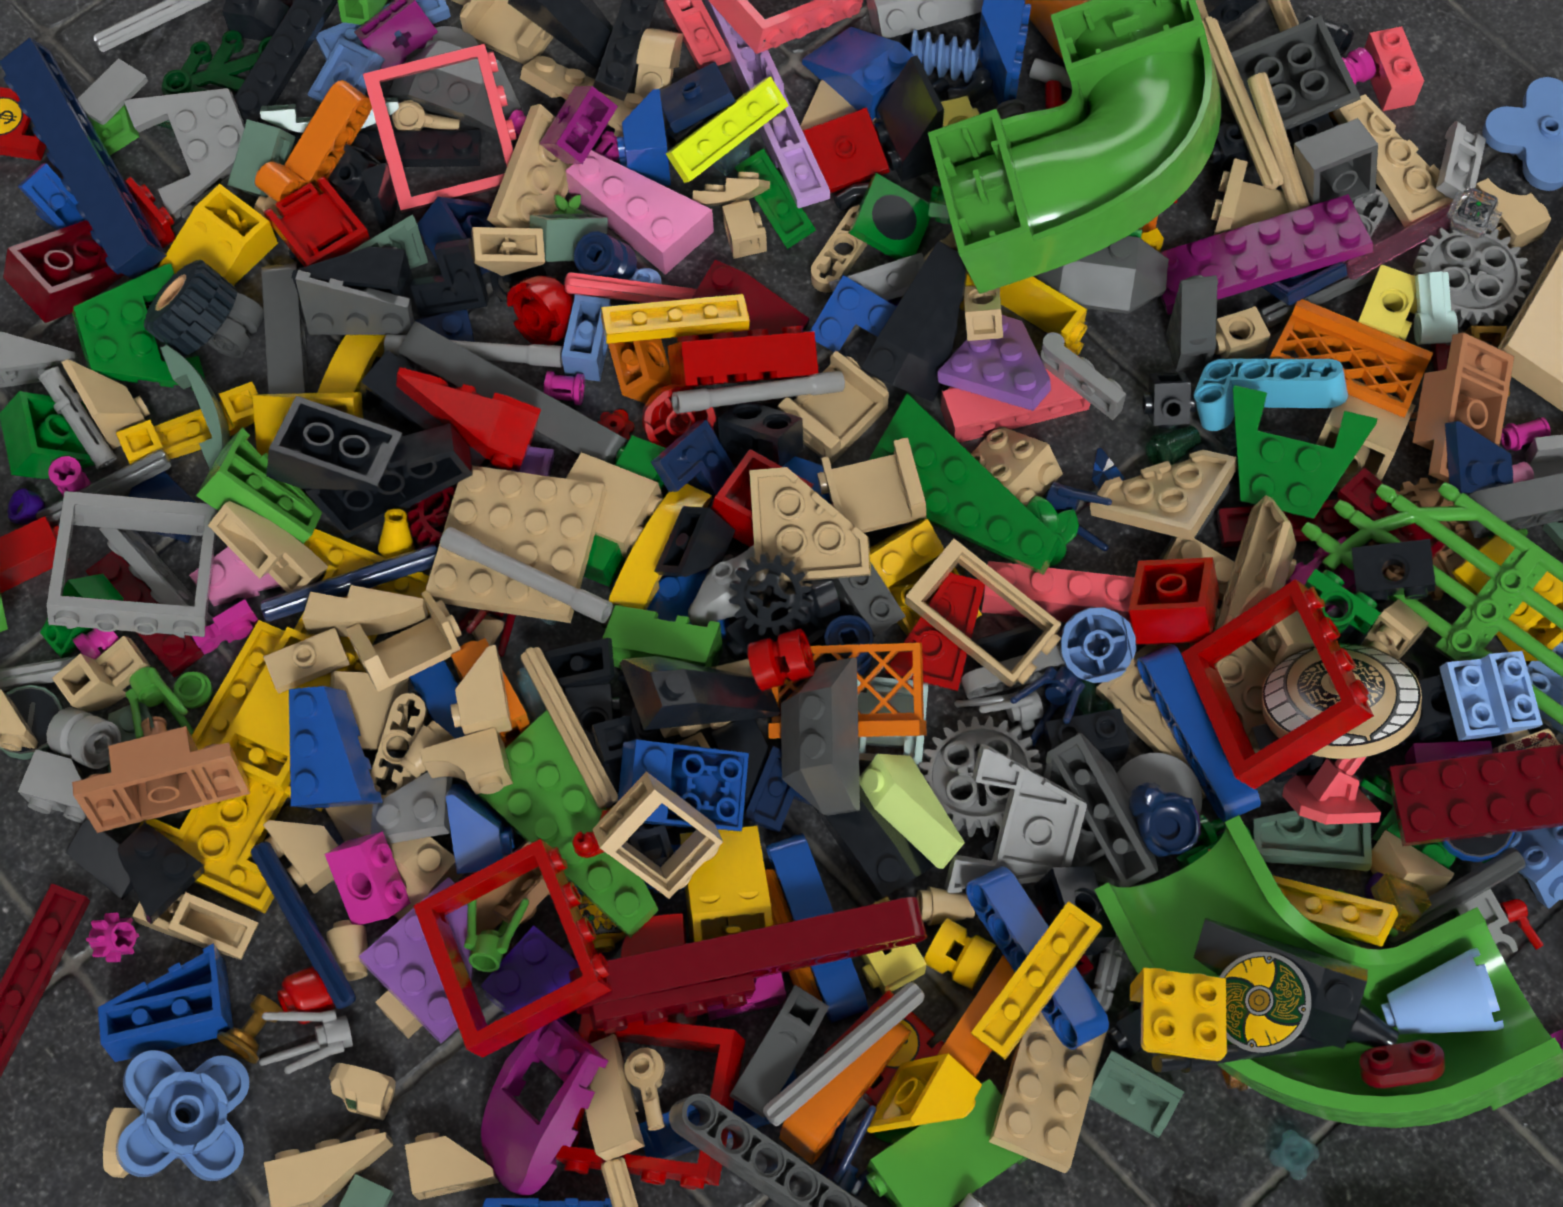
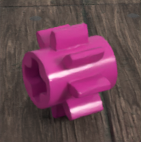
(112, 937)

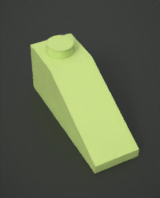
(910, 806)

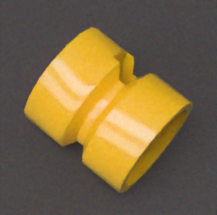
(970, 963)

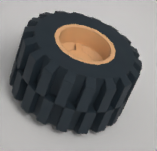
(190, 308)

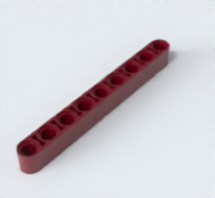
(766, 950)

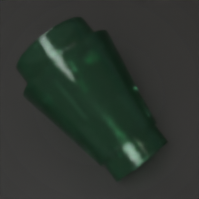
(1172, 445)

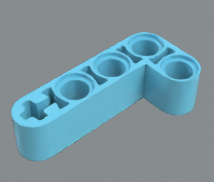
(1287, 382)

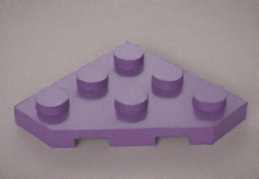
(1000, 368)
(408, 971)

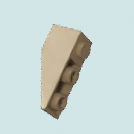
(319, 1174)

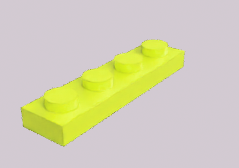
(727, 129)

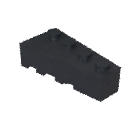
(418, 469)

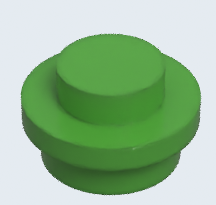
(193, 689)

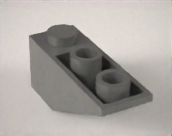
(1193, 323)
(779, 1050)

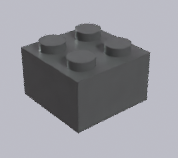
(1338, 163)

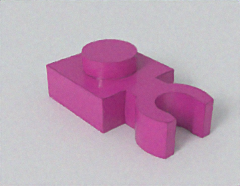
(229, 625)

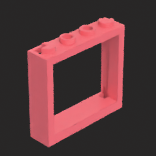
(784, 26)
(496, 98)

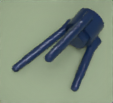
(1068, 498)
(1060, 688)
(841, 1171)

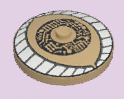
(1302, 689)

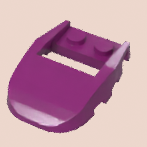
(511, 1137)

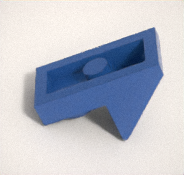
(51, 198)

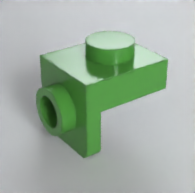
(117, 131)

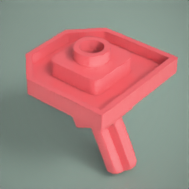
(1331, 795)

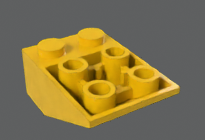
(223, 235)
(272, 409)
(904, 560)
(1524, 615)
(730, 889)

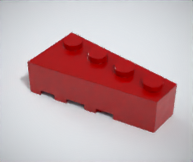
(743, 359)

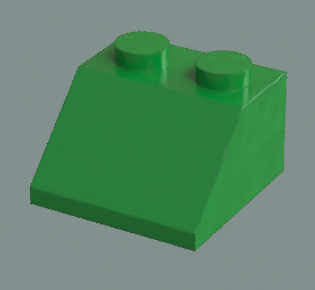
(38, 436)

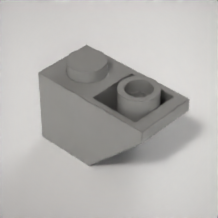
(49, 785)

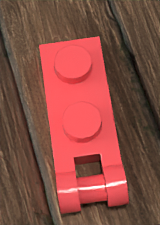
(698, 32)

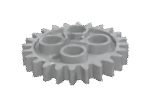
(1472, 274)
(950, 779)

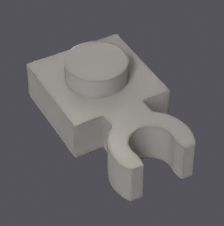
(1493, 916)

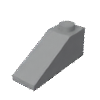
(26, 360)

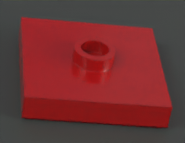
(847, 150)

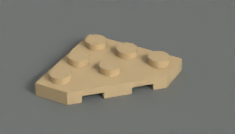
(1169, 496)
(804, 527)

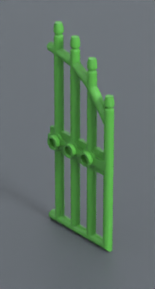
(1496, 601)

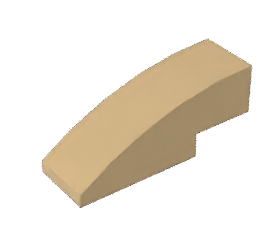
(267, 547)
(371, 608)
(203, 924)
(613, 1106)

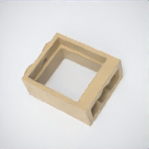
(631, 813)

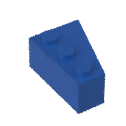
(171, 1011)

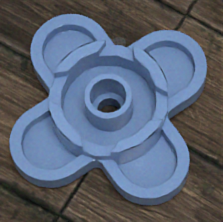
(1532, 133)
(207, 1095)

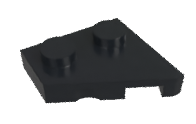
(157, 869)

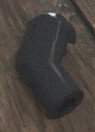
(851, 195)

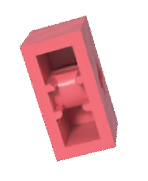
(1397, 72)

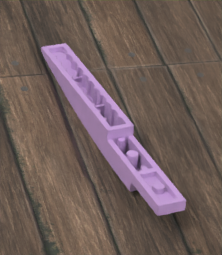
(782, 133)

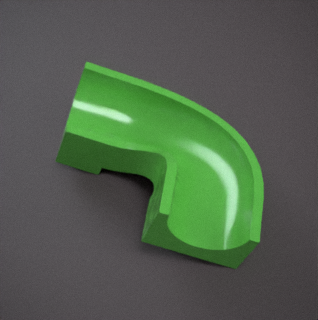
(1099, 166)
(1233, 886)

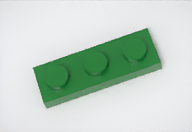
(777, 202)

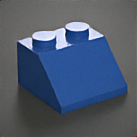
(644, 140)
(476, 831)

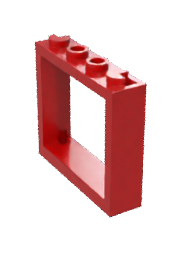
(1352, 710)
(432, 913)
(730, 1050)

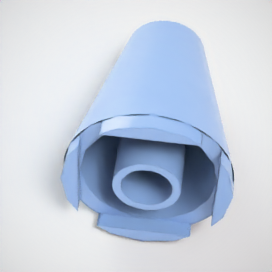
(1445, 1000)

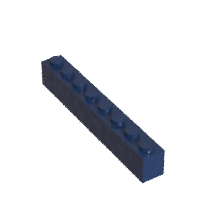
(82, 160)

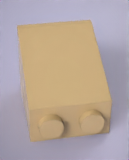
(1379, 446)

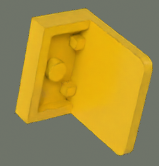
(1181, 1013)

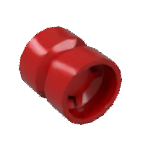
(768, 661)

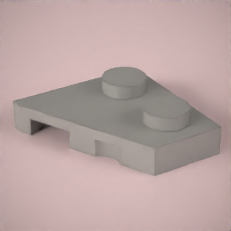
(414, 810)

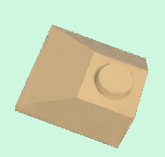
(106, 401)

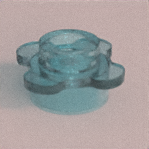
(1306, 1154)

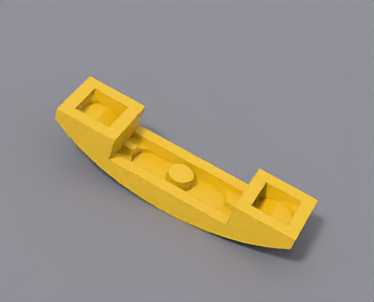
(351, 363)
(185, 432)
(637, 580)

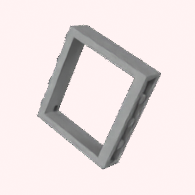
(137, 515)

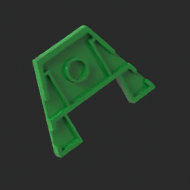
(115, 334)
(1287, 469)

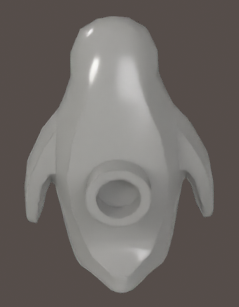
(714, 594)

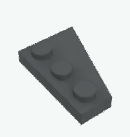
(346, 311)

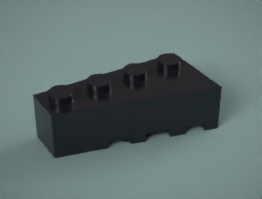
(398, 408)

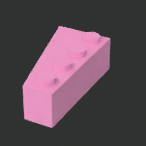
(641, 211)

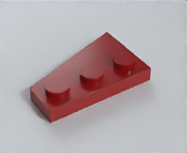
(943, 660)

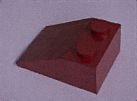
(58, 270)
(763, 306)

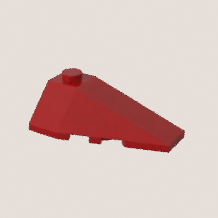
(493, 427)

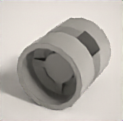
(82, 737)

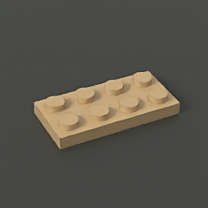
(531, 176)
(1046, 1096)

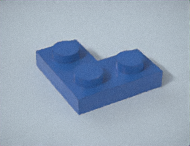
(850, 306)

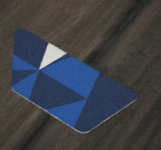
(1104, 469)

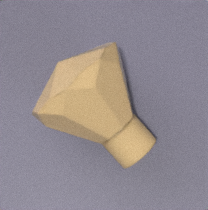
(489, 629)

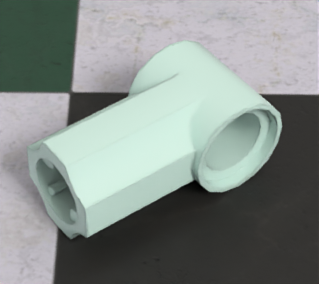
(1434, 319)

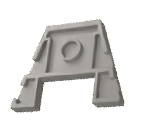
(207, 133)
(1036, 828)

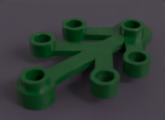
(217, 72)

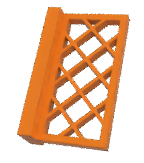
(1361, 346)
(874, 723)

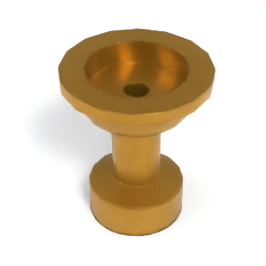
(242, 1040)

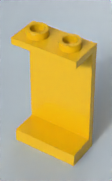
(1044, 309)

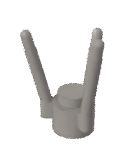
(1023, 711)
(331, 1038)

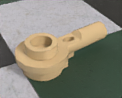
(413, 118)
(645, 1071)

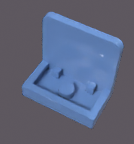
(1544, 862)

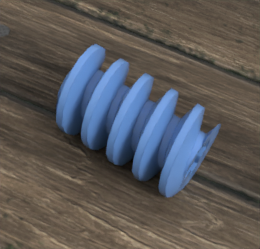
(946, 57)

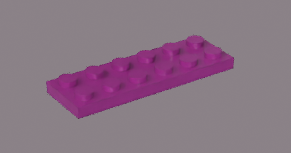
(1271, 249)

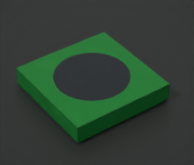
(891, 219)

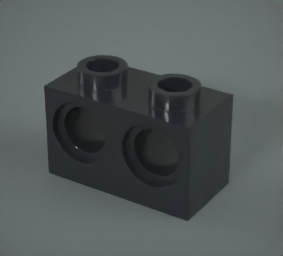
(761, 429)

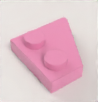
(234, 579)

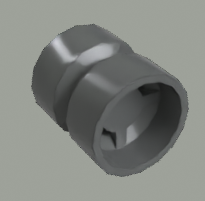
(233, 335)

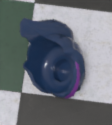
(1164, 819)

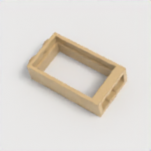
(939, 570)

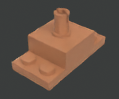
(1468, 391)
(159, 778)

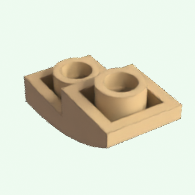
(741, 188)

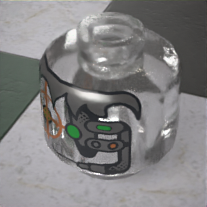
(1474, 213)

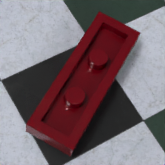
(1362, 495)

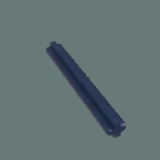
(340, 585)
(303, 925)

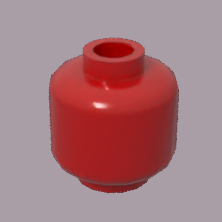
(304, 993)

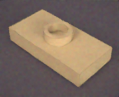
(306, 660)

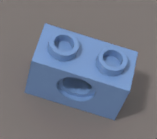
(585, 338)

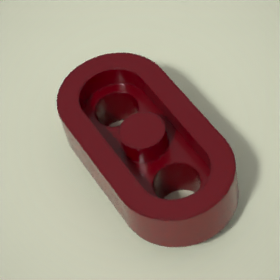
(1402, 1064)

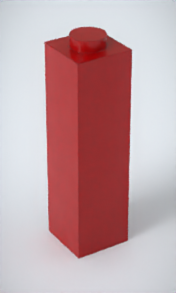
(27, 552)

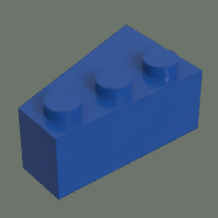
(326, 751)

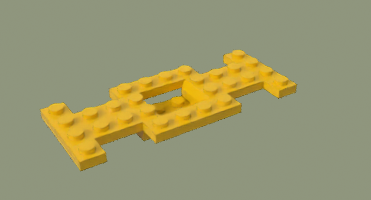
(257, 726)

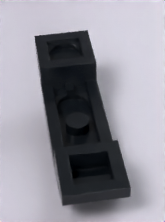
(608, 740)

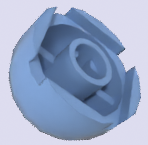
(1097, 644)

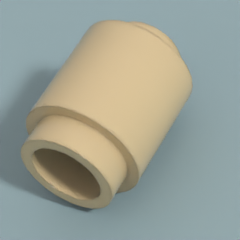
(347, 944)

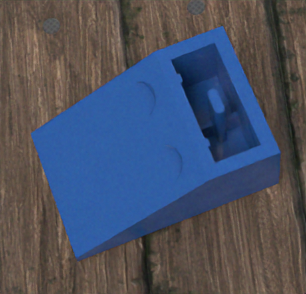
(1003, 44)
(703, 777)

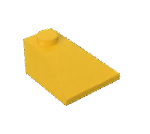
(926, 1093)

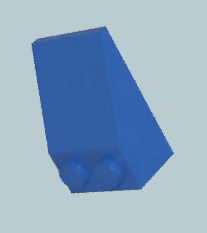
(859, 66)

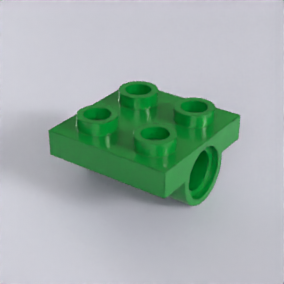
(1357, 609)

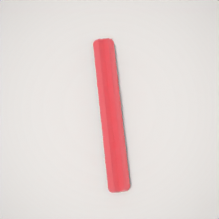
(624, 289)

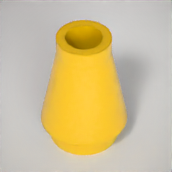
(395, 535)

